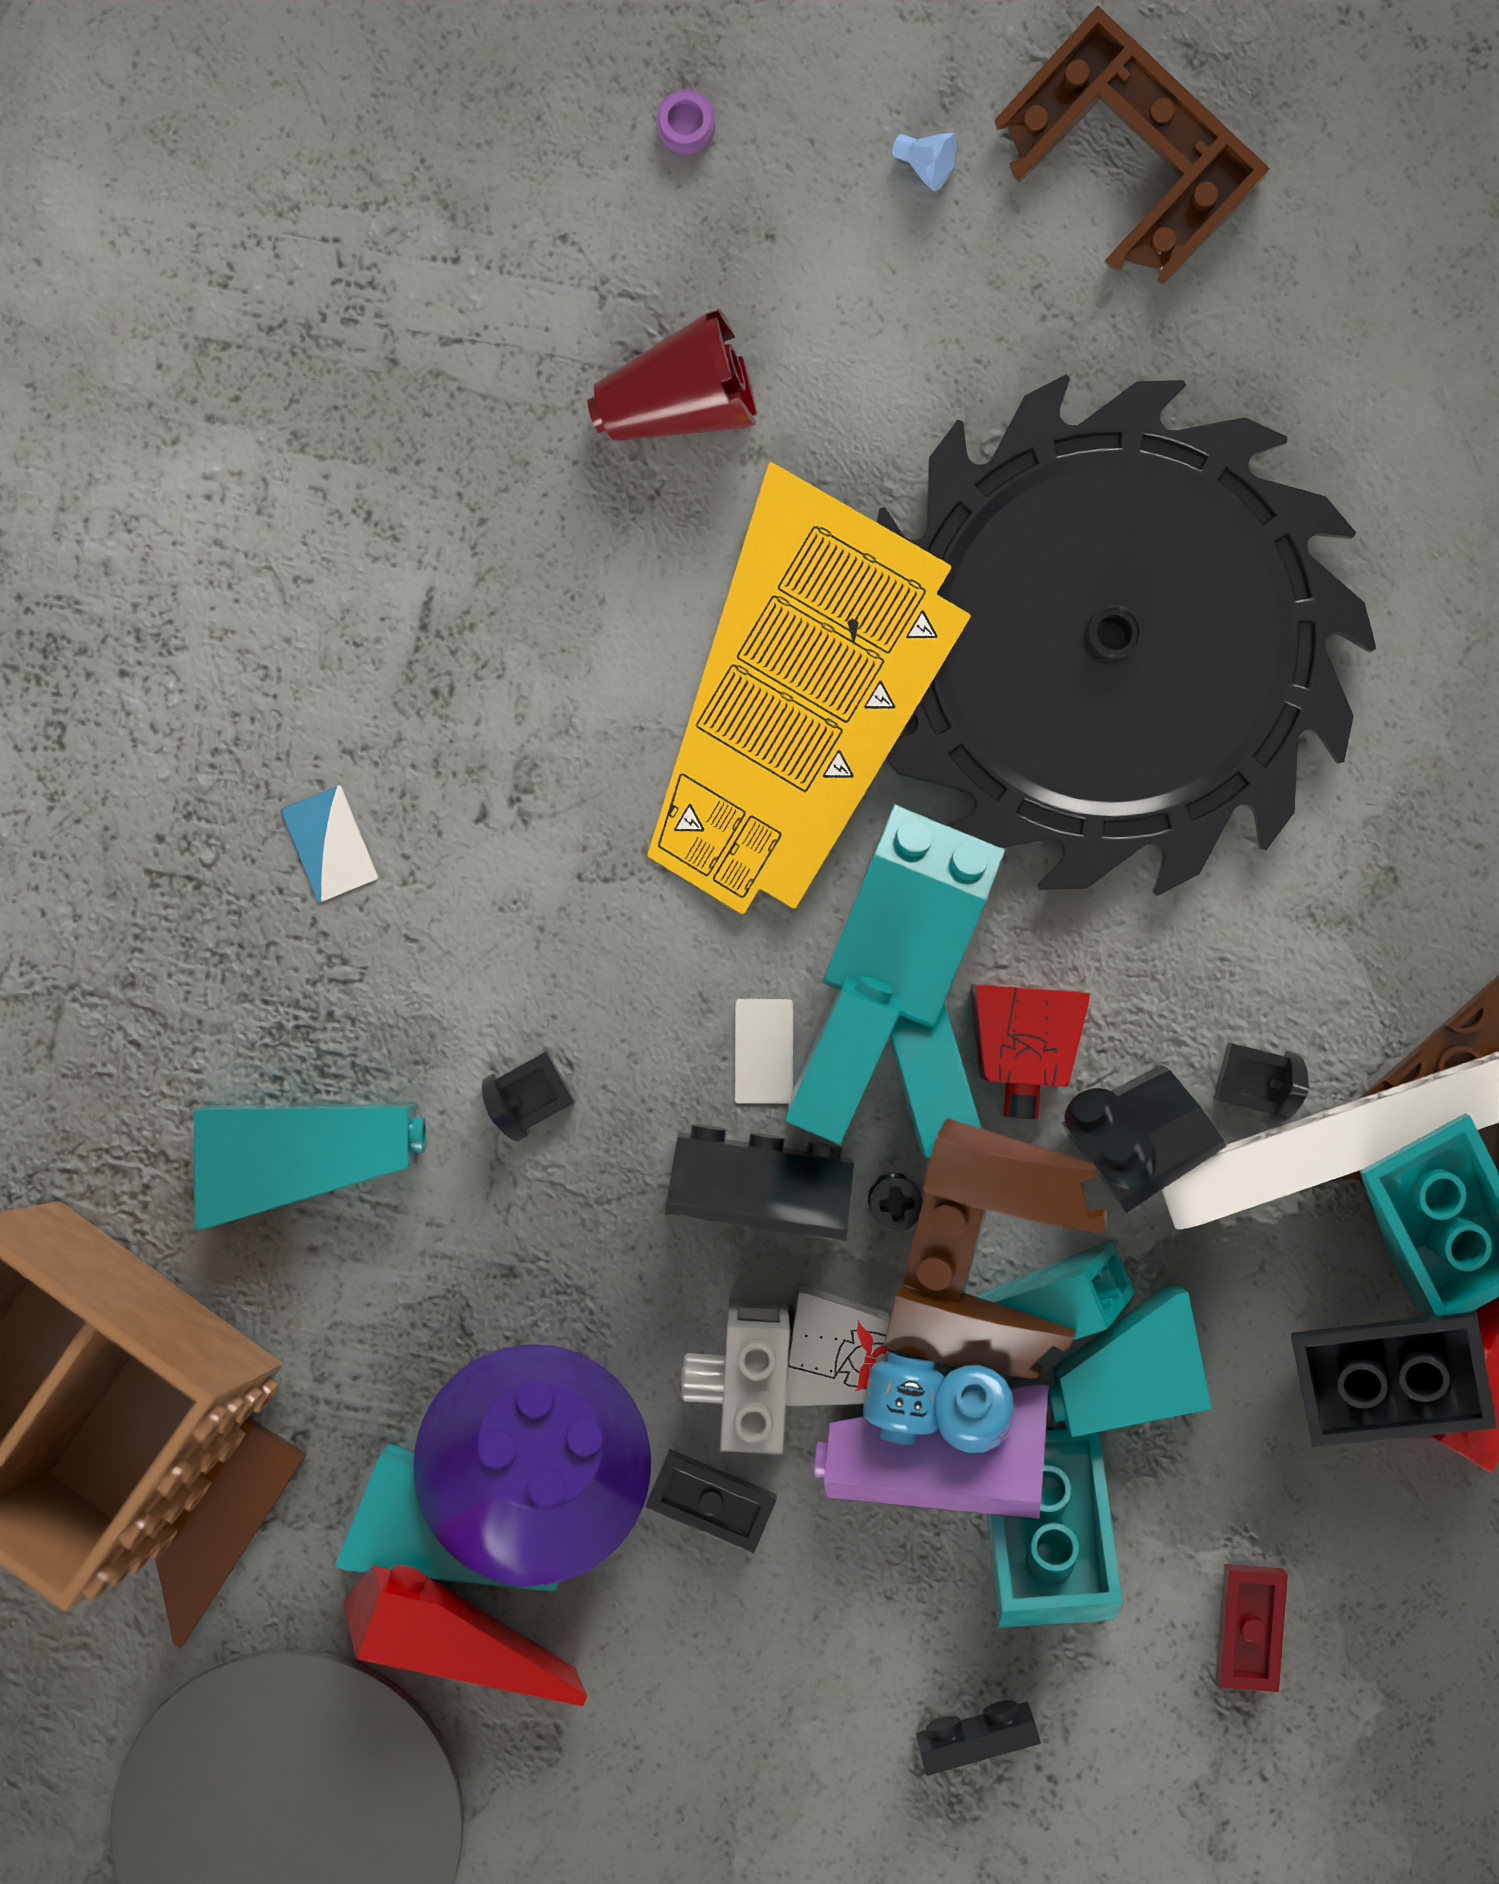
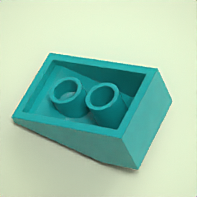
(915, 912)
(1440, 1217)
(1067, 1559)

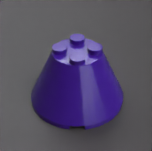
(532, 1465)

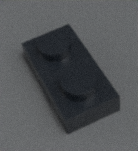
(711, 1501)
(958, 1742)

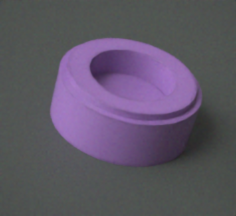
(685, 122)

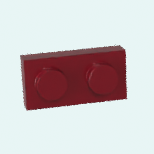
(1251, 1627)

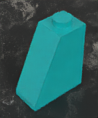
(843, 1058)
(931, 1077)
(1074, 1292)
(1134, 1370)

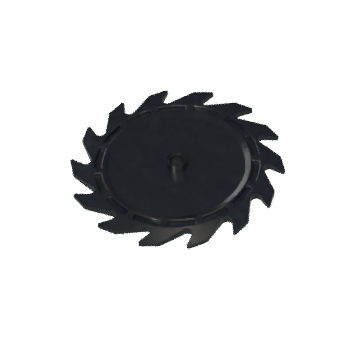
(1215, 618)

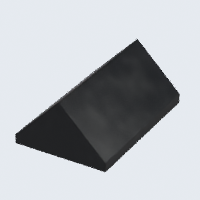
(1394, 1379)

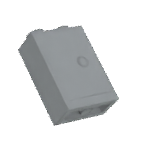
(746, 1379)

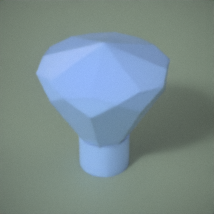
(930, 156)

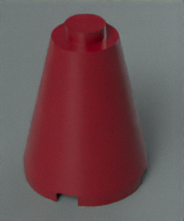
(678, 386)

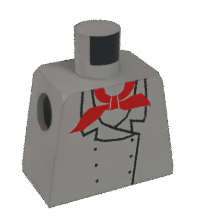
(833, 1348)

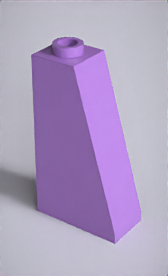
(936, 1474)

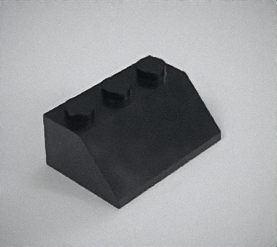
(761, 1183)

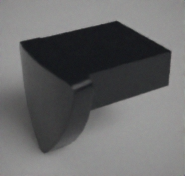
(1263, 1081)
(525, 1096)

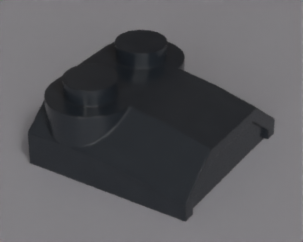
(1141, 1134)

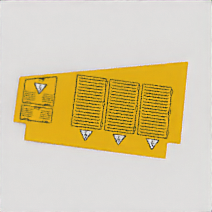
(787, 704)

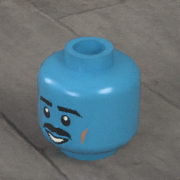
(902, 1397)
(974, 1409)

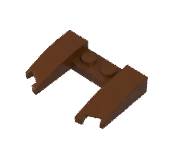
(1112, 67)
(964, 1179)

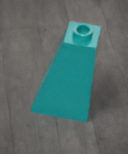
(286, 1153)
(394, 1532)

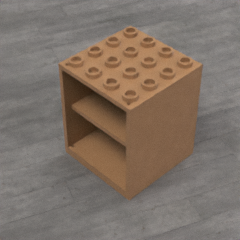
(107, 1403)

